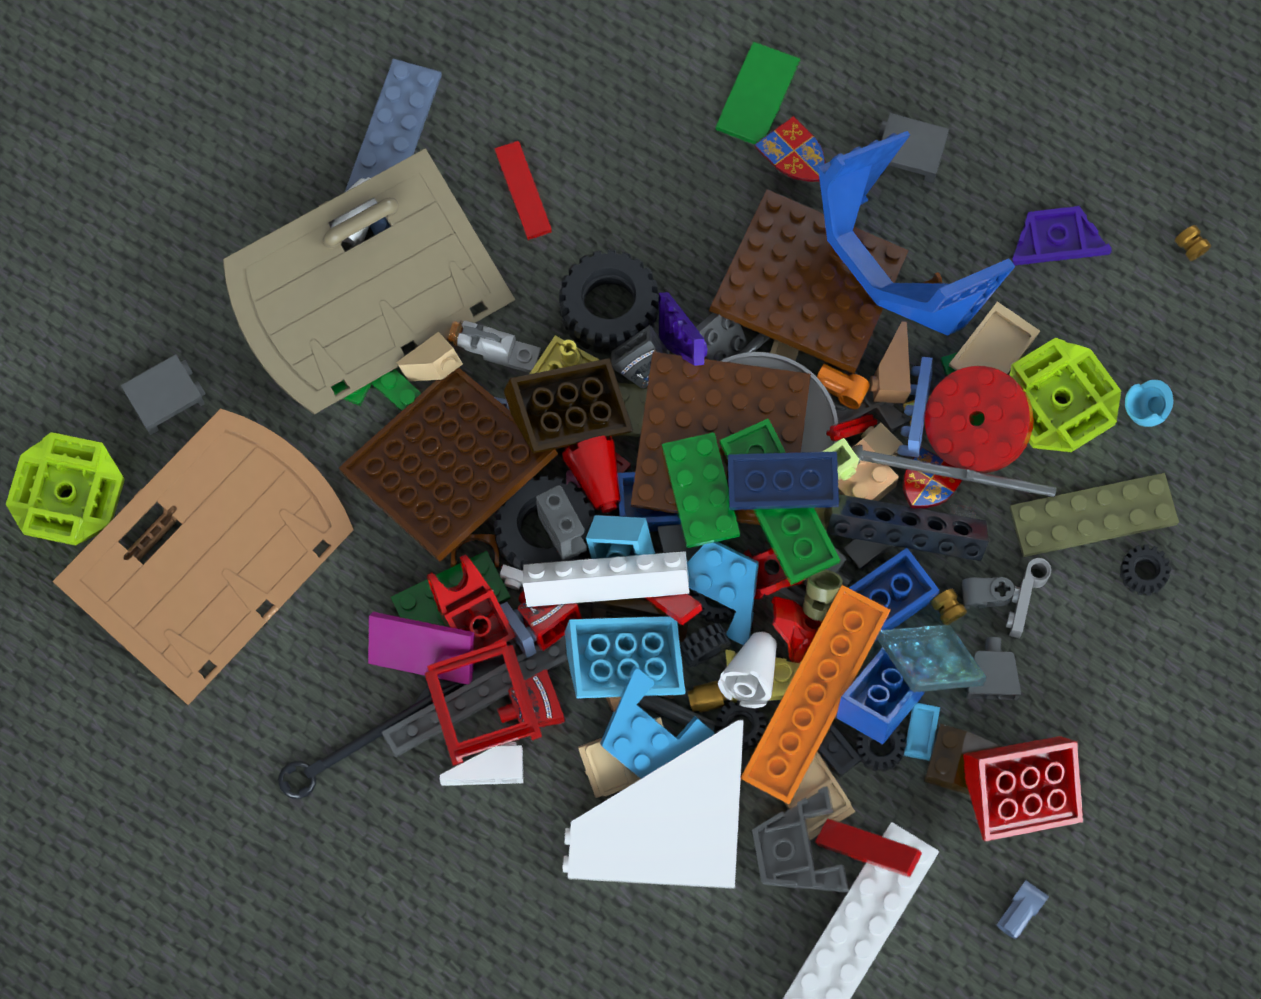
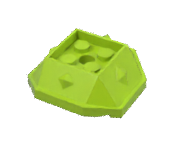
(1082, 380)
(59, 465)

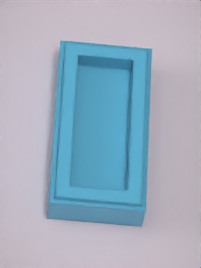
(921, 731)

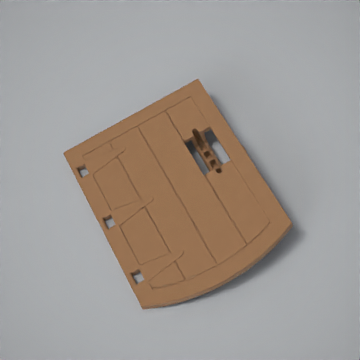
(245, 537)

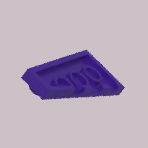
(678, 331)

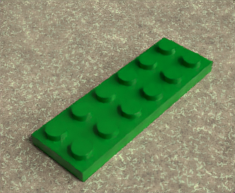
(792, 532)

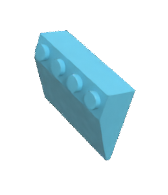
(608, 648)

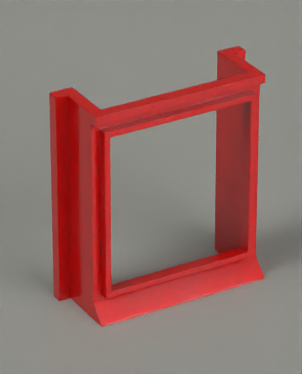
(527, 728)

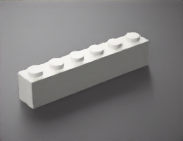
(606, 579)

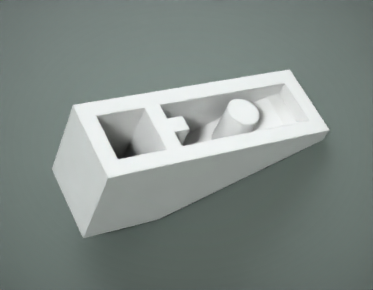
(494, 766)

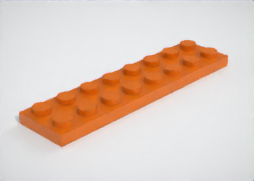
(815, 694)

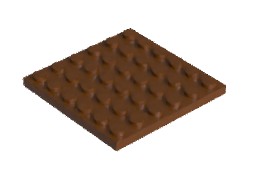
(798, 288)
(709, 399)
(445, 463)

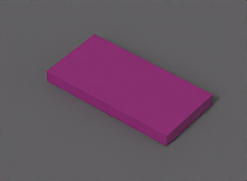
(416, 644)

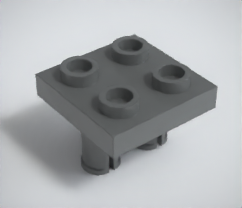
(722, 337)

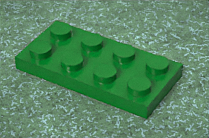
(700, 490)
(418, 602)

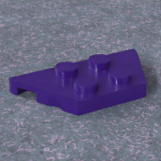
(1058, 236)

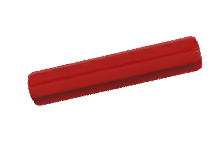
(851, 427)

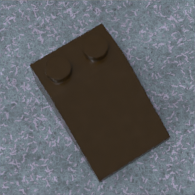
(947, 757)

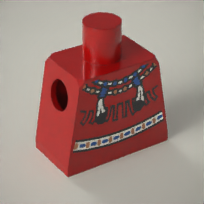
(547, 621)
(543, 701)

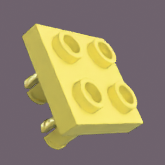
(560, 355)

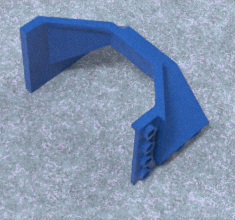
(934, 305)

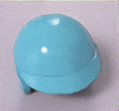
(1149, 403)

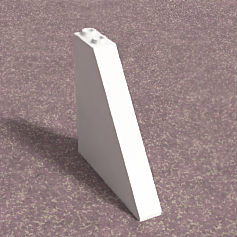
(668, 825)

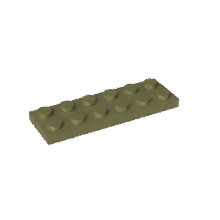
(1094, 515)

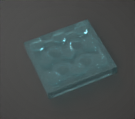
(931, 658)

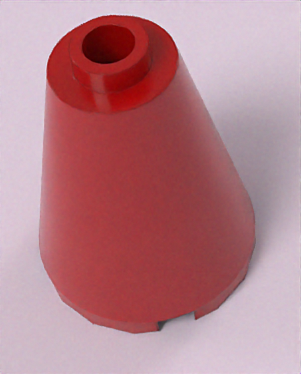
(596, 471)

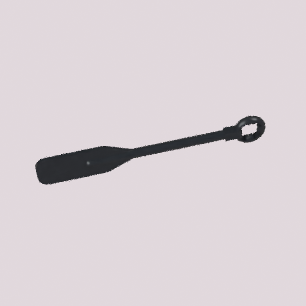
(424, 700)

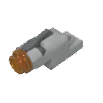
(494, 345)

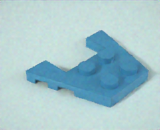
(728, 580)
(639, 739)

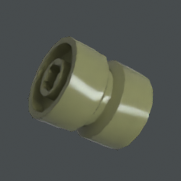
(820, 593)

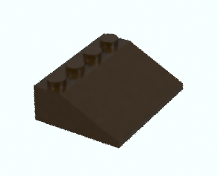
(567, 405)

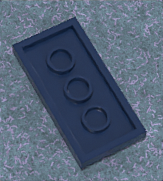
(783, 480)

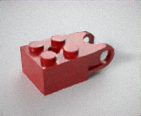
(471, 601)

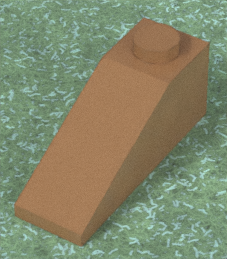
(892, 376)

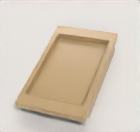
(997, 341)
(604, 771)
(815, 778)

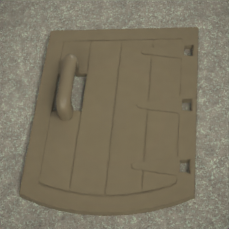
(345, 315)

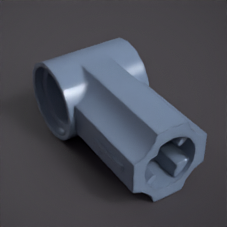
(1024, 906)

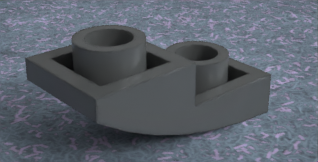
(865, 551)

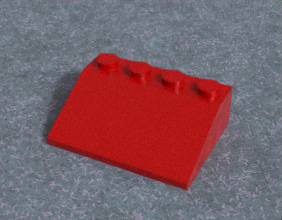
(1024, 787)

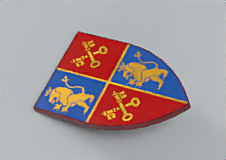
(793, 151)
(928, 489)

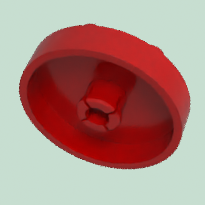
(975, 392)

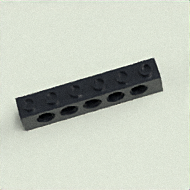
(907, 527)

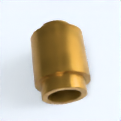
(706, 697)

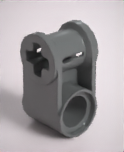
(984, 593)

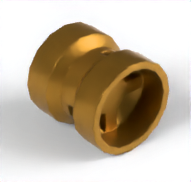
(1192, 242)
(948, 606)

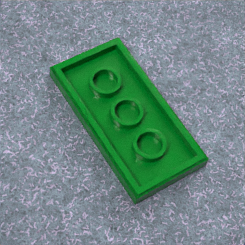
(757, 93)

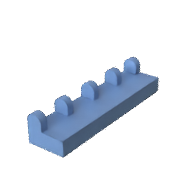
(917, 410)

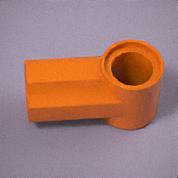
(848, 388)

